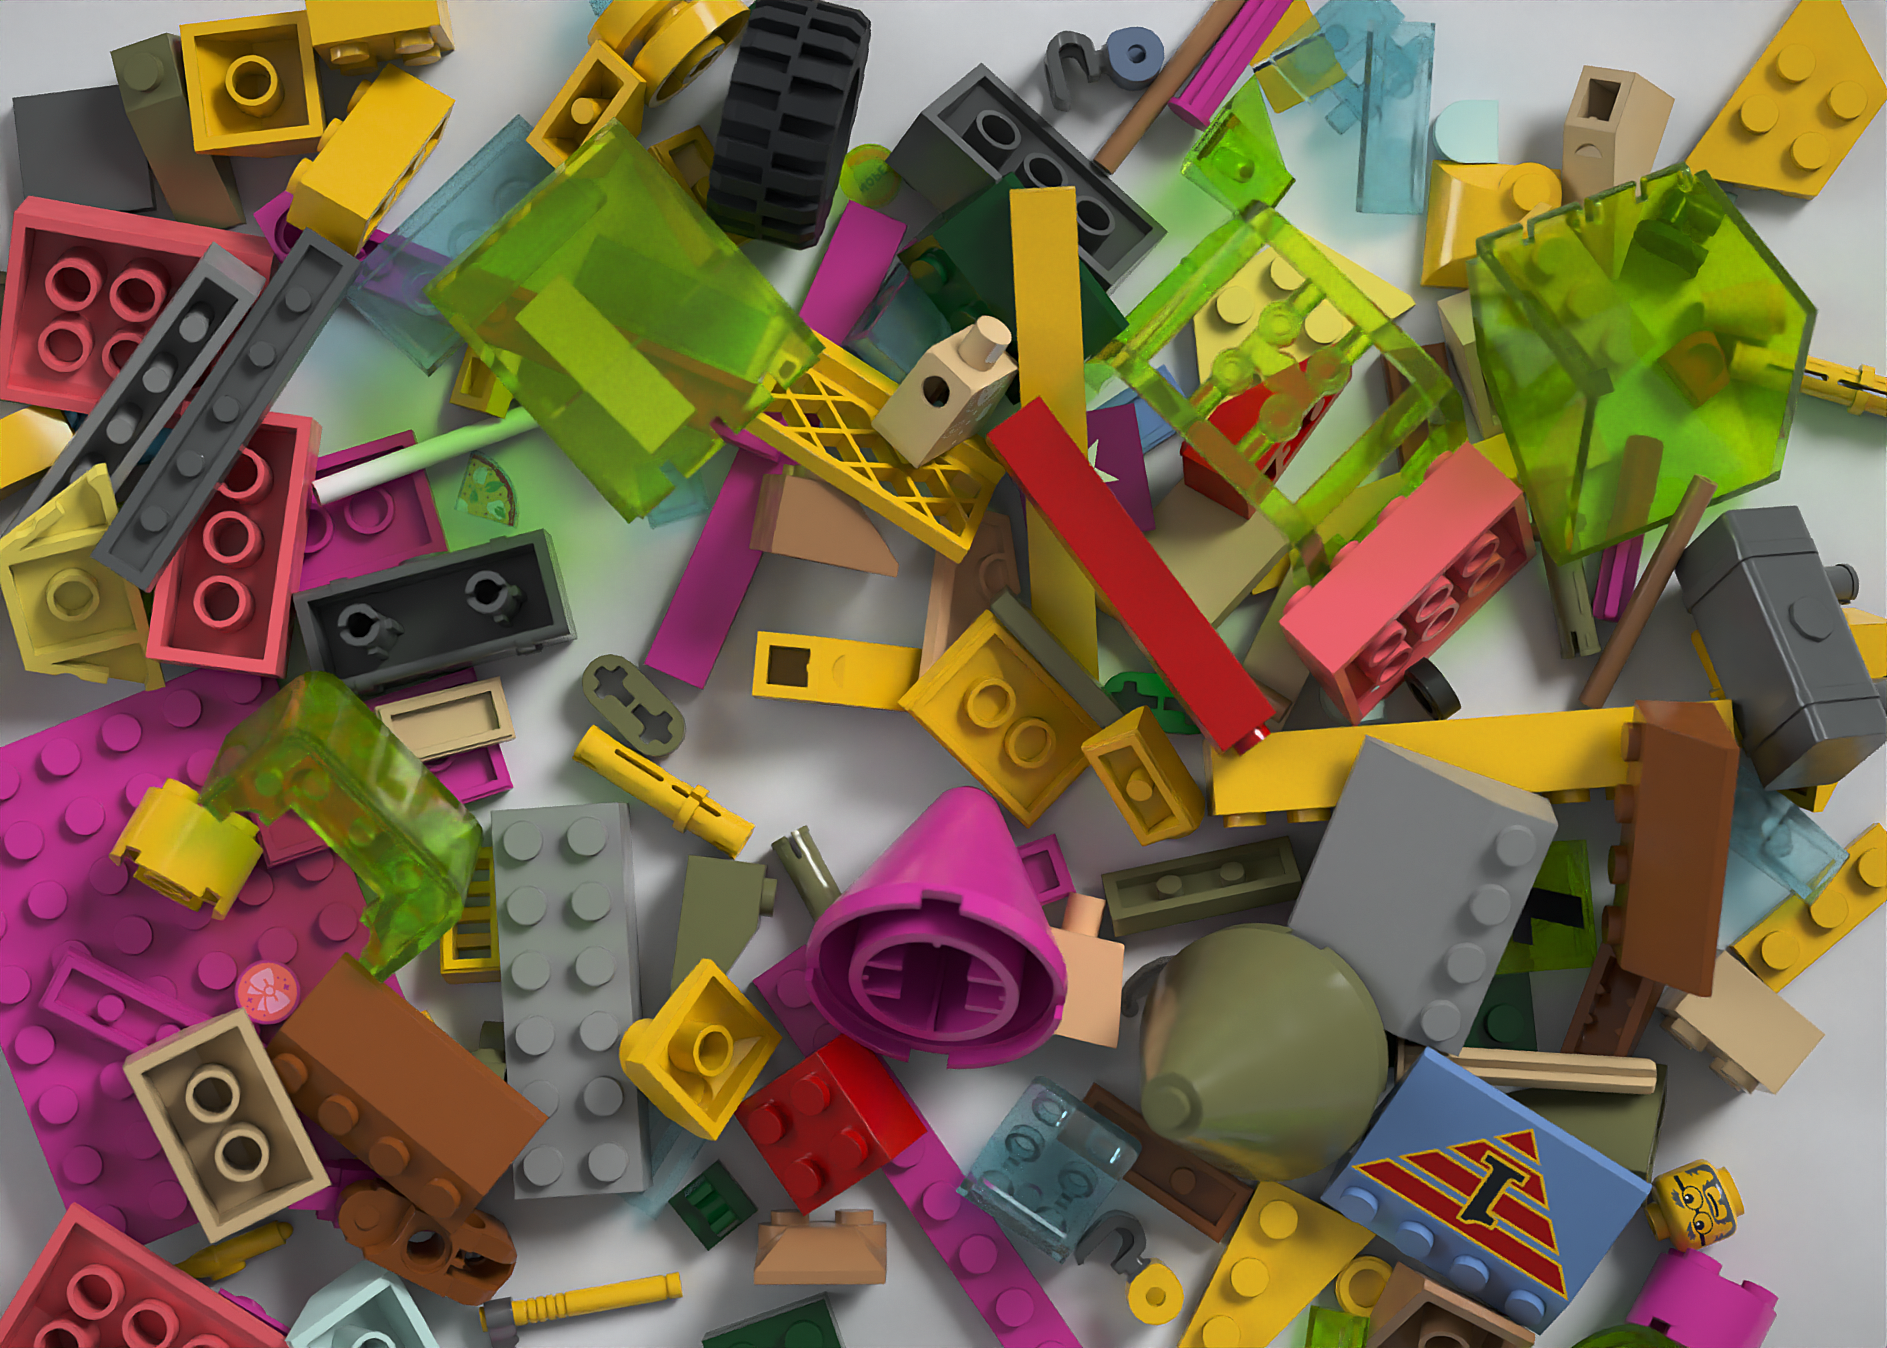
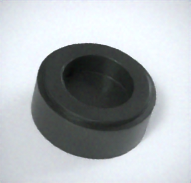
(1432, 690)

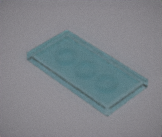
(436, 234)

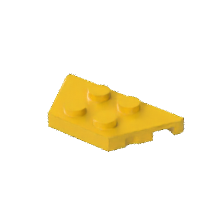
(1795, 107)

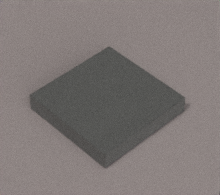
(82, 150)

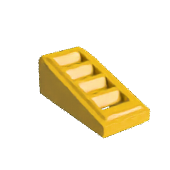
(478, 969)

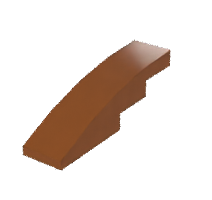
(1611, 1009)

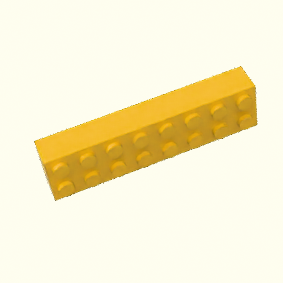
(1536, 752)

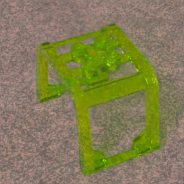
(1191, 288)

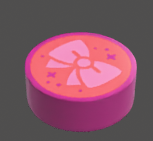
(268, 991)

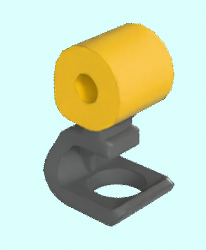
(1150, 1285)

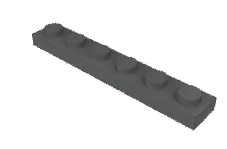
(227, 410)

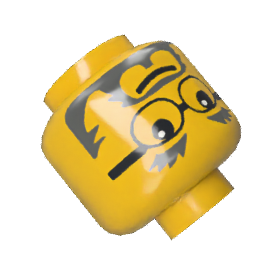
(1694, 1206)

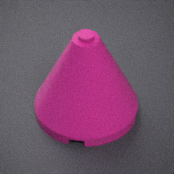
(941, 944)

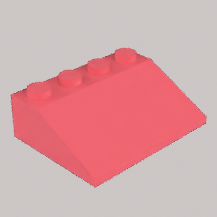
(90, 289)
(1410, 580)
(114, 1293)

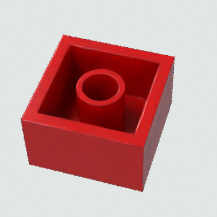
(829, 1122)

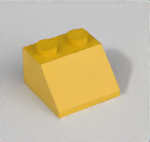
(254, 86)

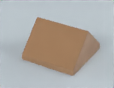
(1429, 1314)

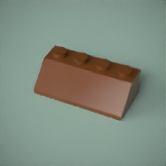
(1672, 843)
(401, 1093)

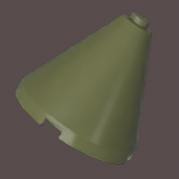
(1261, 1053)

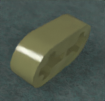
(645, 694)

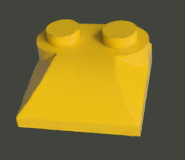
(1473, 202)
(699, 1051)

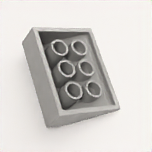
(1423, 886)

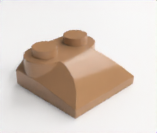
(821, 1251)

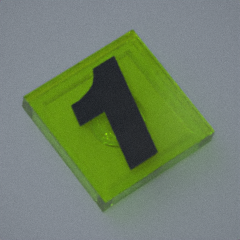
(1557, 917)

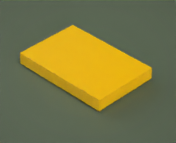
(1003, 718)

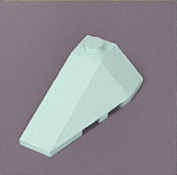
(361, 1311)

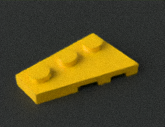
(1272, 1268)

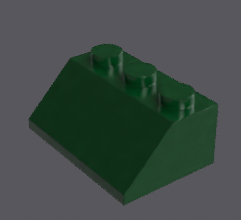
(969, 272)

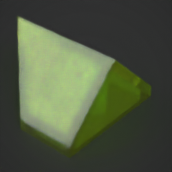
(1239, 154)

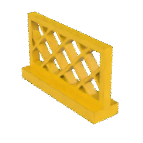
(847, 400)

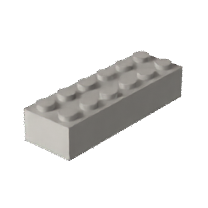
(571, 995)

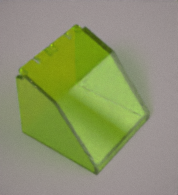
(623, 320)
(1637, 354)

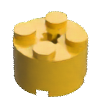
(187, 850)

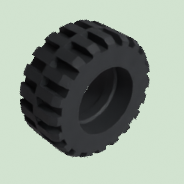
(788, 121)

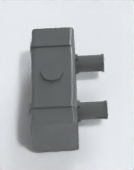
(437, 613)
(1783, 646)

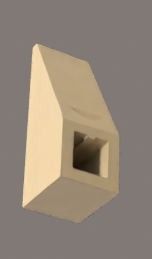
(1611, 132)

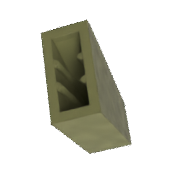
(1612, 1123)

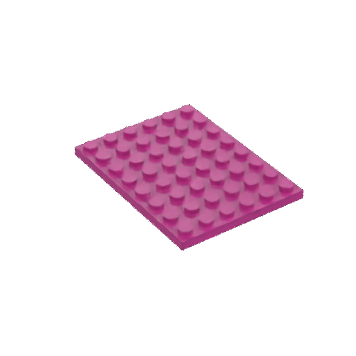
(60, 817)

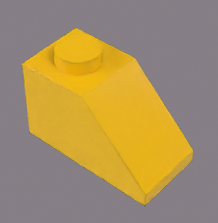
(594, 94)

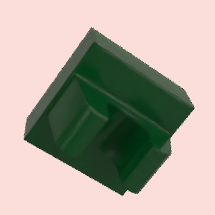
(713, 1205)

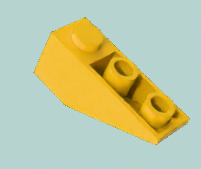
(833, 671)

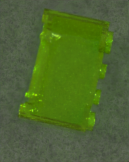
(366, 798)

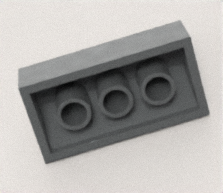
(987, 131)

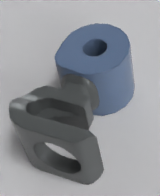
(1128, 57)

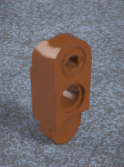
(384, 1220)

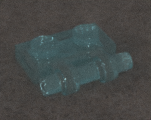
(1326, 49)

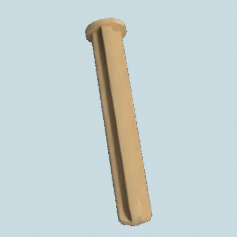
(1543, 1069)

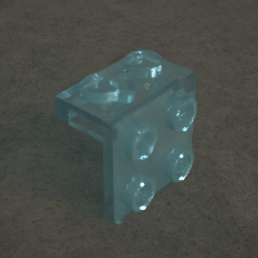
(1049, 1167)

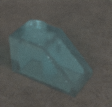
(897, 327)
(1782, 840)

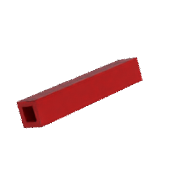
(1131, 578)

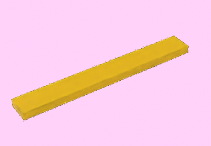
(1054, 369)

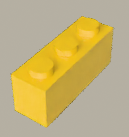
(368, 158)

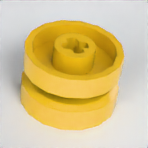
(669, 39)

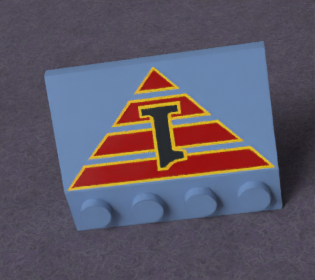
(1485, 1191)

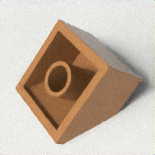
(818, 523)

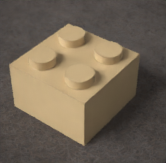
(1743, 1026)

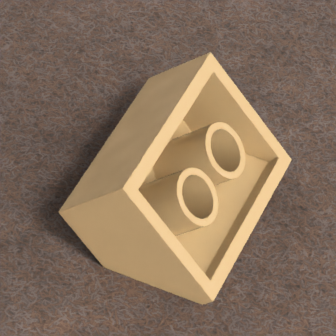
(225, 1123)

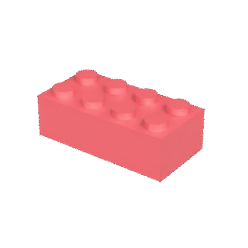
(233, 579)

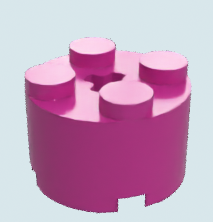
(1699, 1307)

